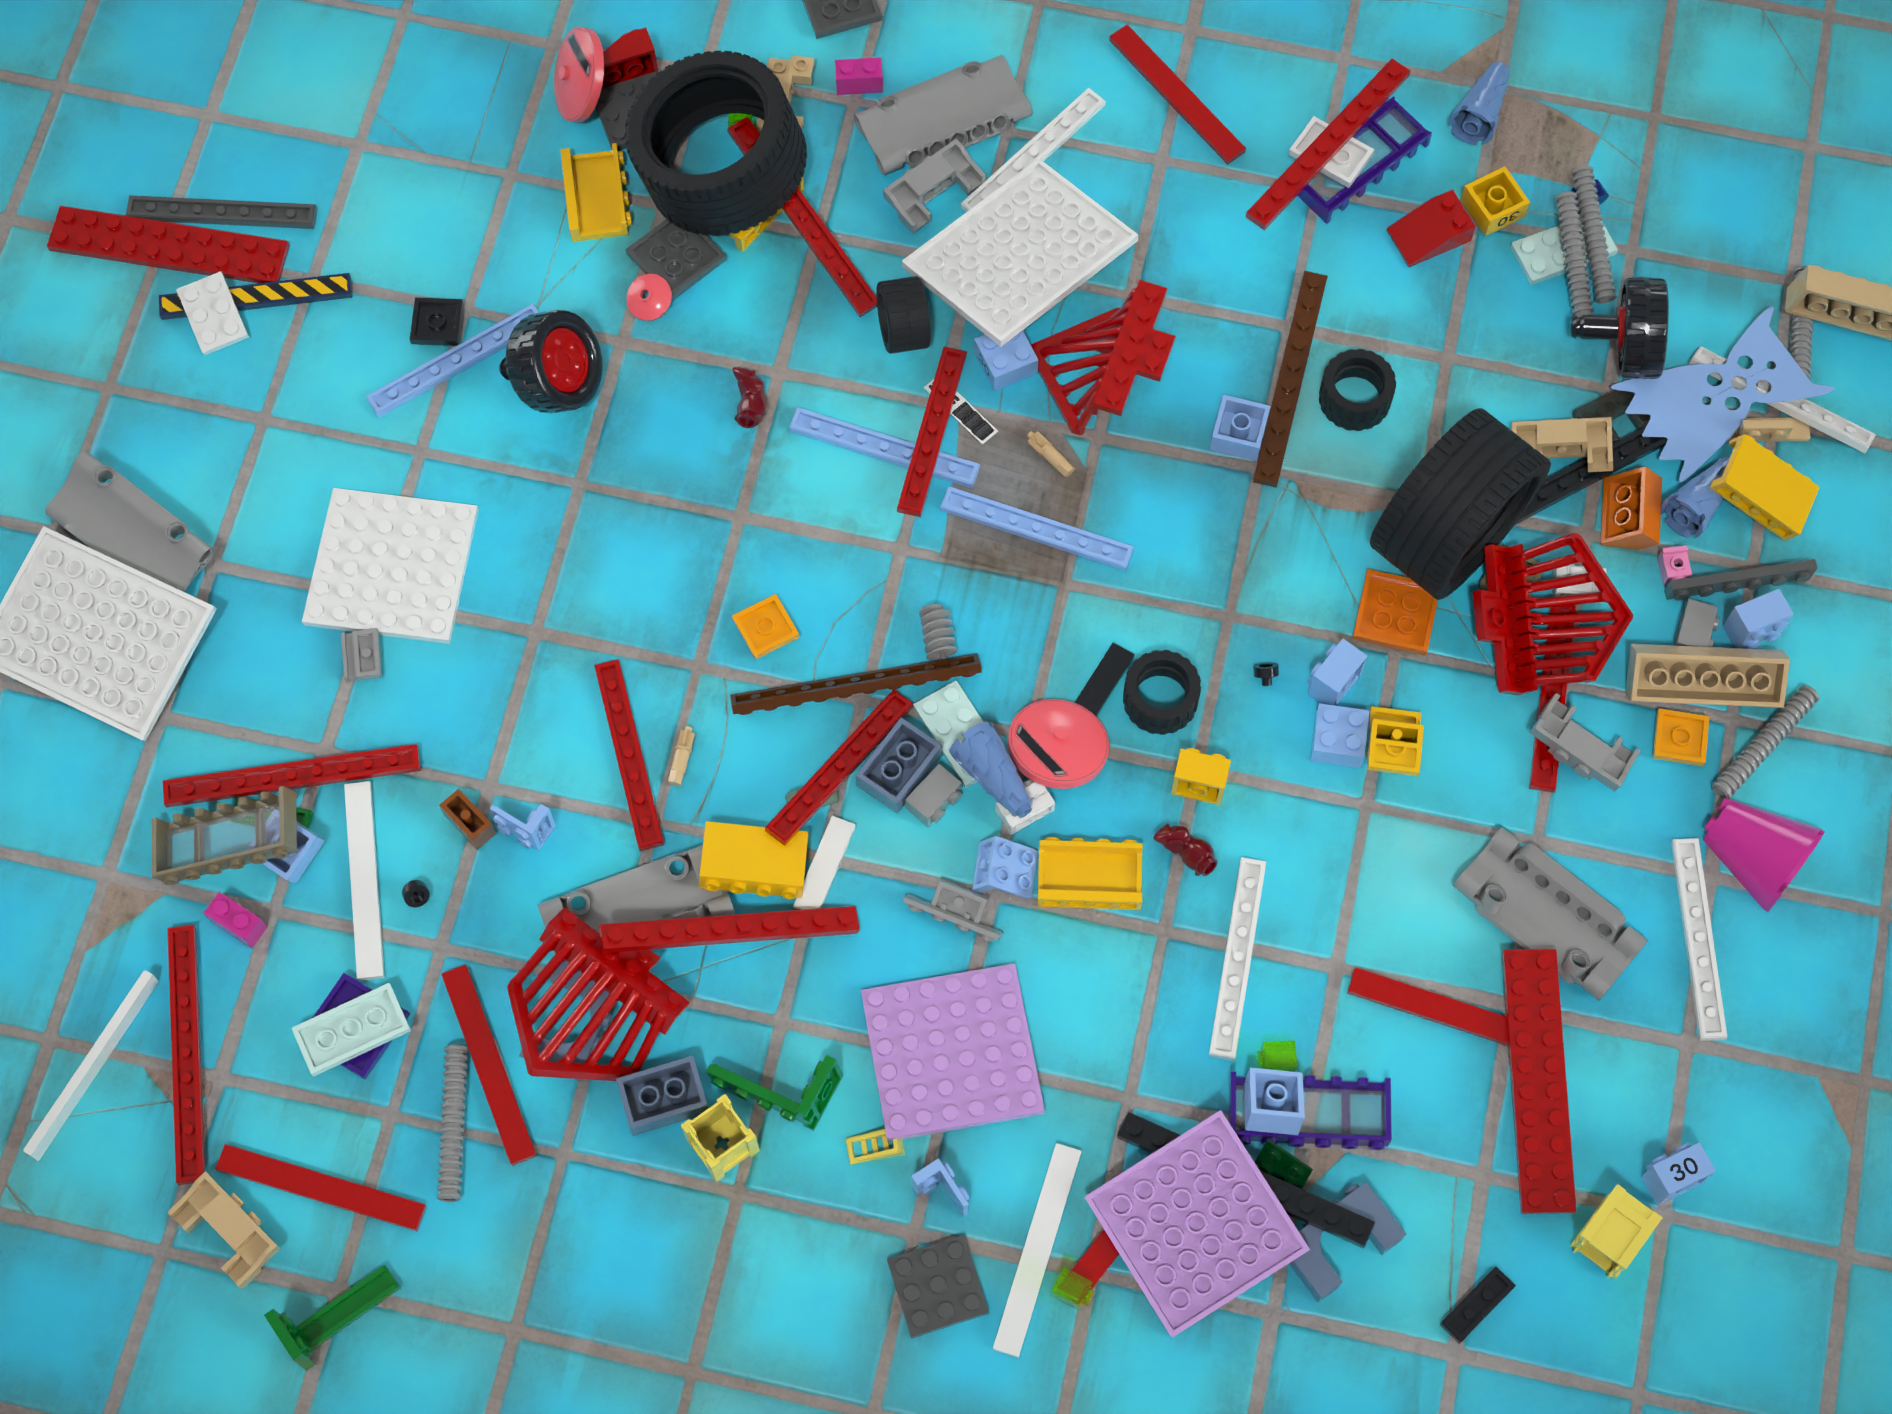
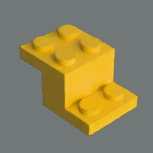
(1394, 741)

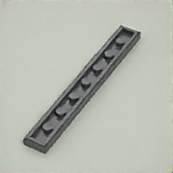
(223, 212)

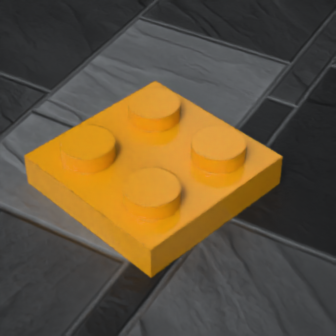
(765, 626)
(1680, 737)

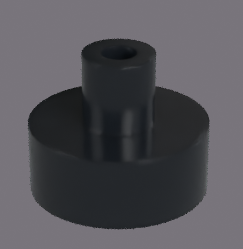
(1266, 672)
(415, 893)

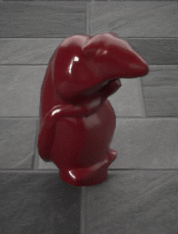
(753, 402)
(1195, 853)

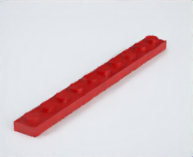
(1327, 144)
(815, 234)
(291, 775)
(728, 929)
(186, 1054)

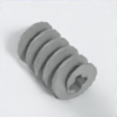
(936, 632)

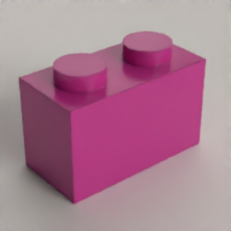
(859, 76)
(235, 920)

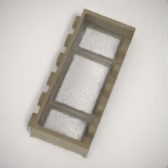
(225, 837)

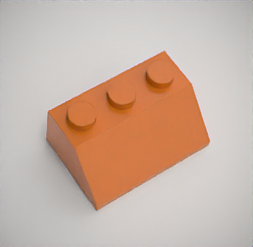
(1631, 509)

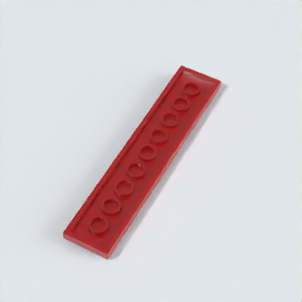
(167, 245)
(1539, 1082)

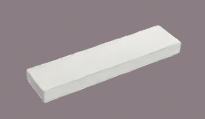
(825, 864)

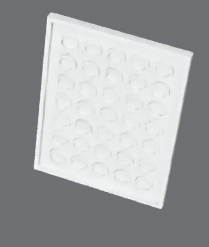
(1019, 252)
(97, 633)

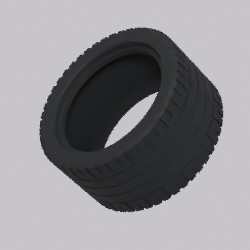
(686, 97)
(1458, 502)

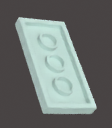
(1543, 254)
(946, 718)
(351, 1029)

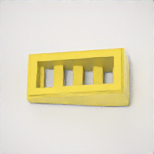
(898, 1149)

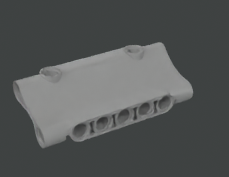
(959, 104)
(127, 524)
(645, 895)
(1550, 909)

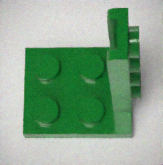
(814, 1096)
(332, 1318)

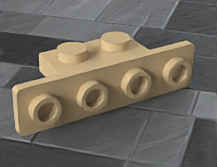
(1773, 429)

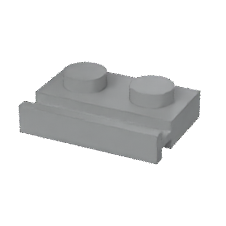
(361, 655)

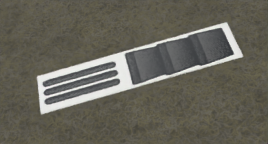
(969, 417)

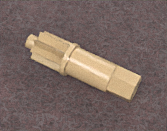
(1050, 453)
(681, 756)

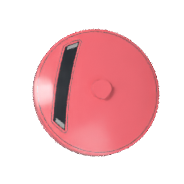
(578, 74)
(1058, 743)

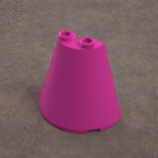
(1760, 848)

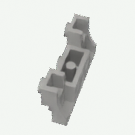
(930, 179)
(1580, 748)

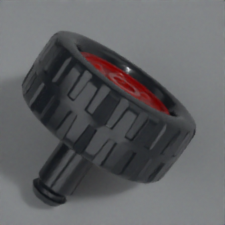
(1637, 328)
(553, 361)

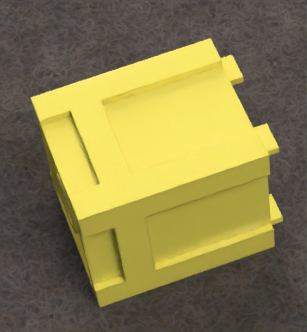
(718, 1123)
(1616, 1231)

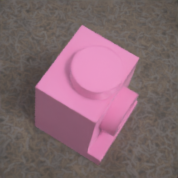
(1669, 559)

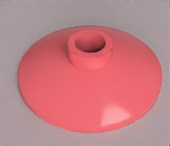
(657, 301)

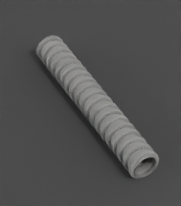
(1594, 234)
(1574, 254)
(1801, 337)
(1765, 742)
(452, 1123)

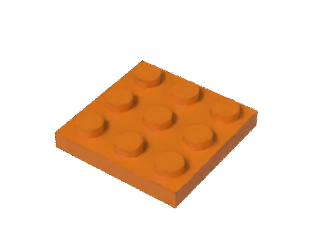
(1395, 613)

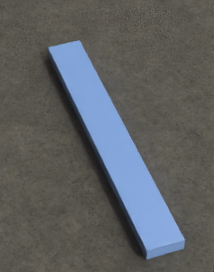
(446, 365)
(878, 446)
(1037, 528)

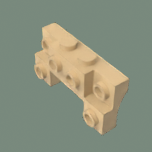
(791, 71)
(1571, 439)
(232, 1223)

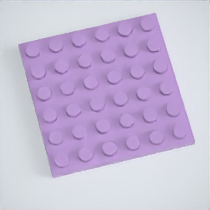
(952, 1052)
(1196, 1223)

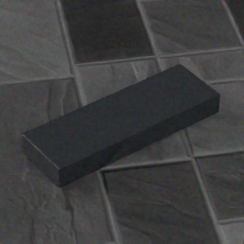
(1105, 678)
(1477, 1305)

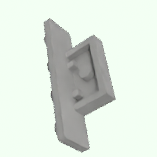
(957, 906)

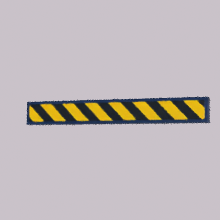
(272, 294)

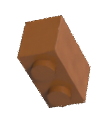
(467, 819)

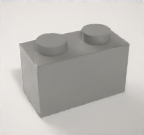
(1697, 624)
(934, 796)

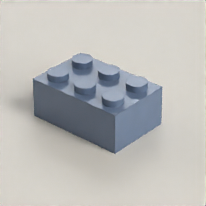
(898, 765)
(662, 1095)

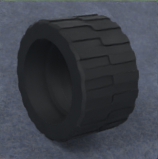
(903, 314)
(1363, 365)
(1161, 664)

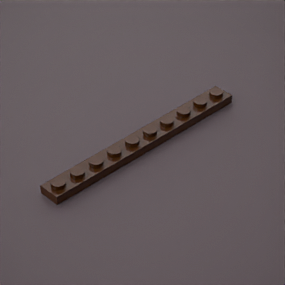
(1290, 379)
(864, 682)

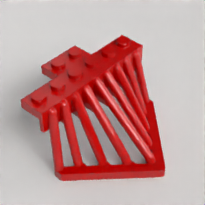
(1129, 350)
(1506, 618)
(621, 974)

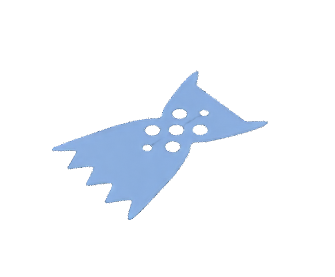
(1698, 429)

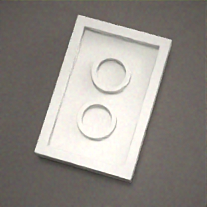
(1345, 164)
(212, 313)

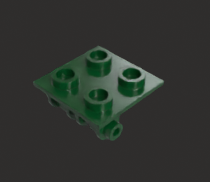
(1282, 1165)

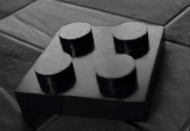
(436, 321)

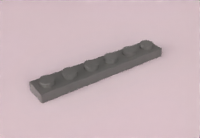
(1748, 578)

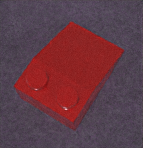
(629, 58)
(1432, 229)

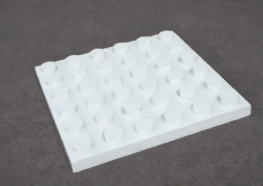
(391, 565)

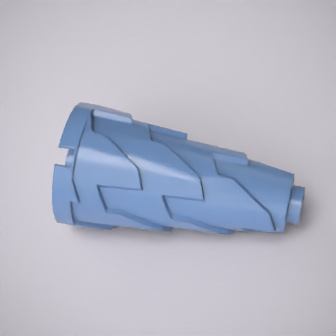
(1479, 111)
(1694, 503)
(987, 762)

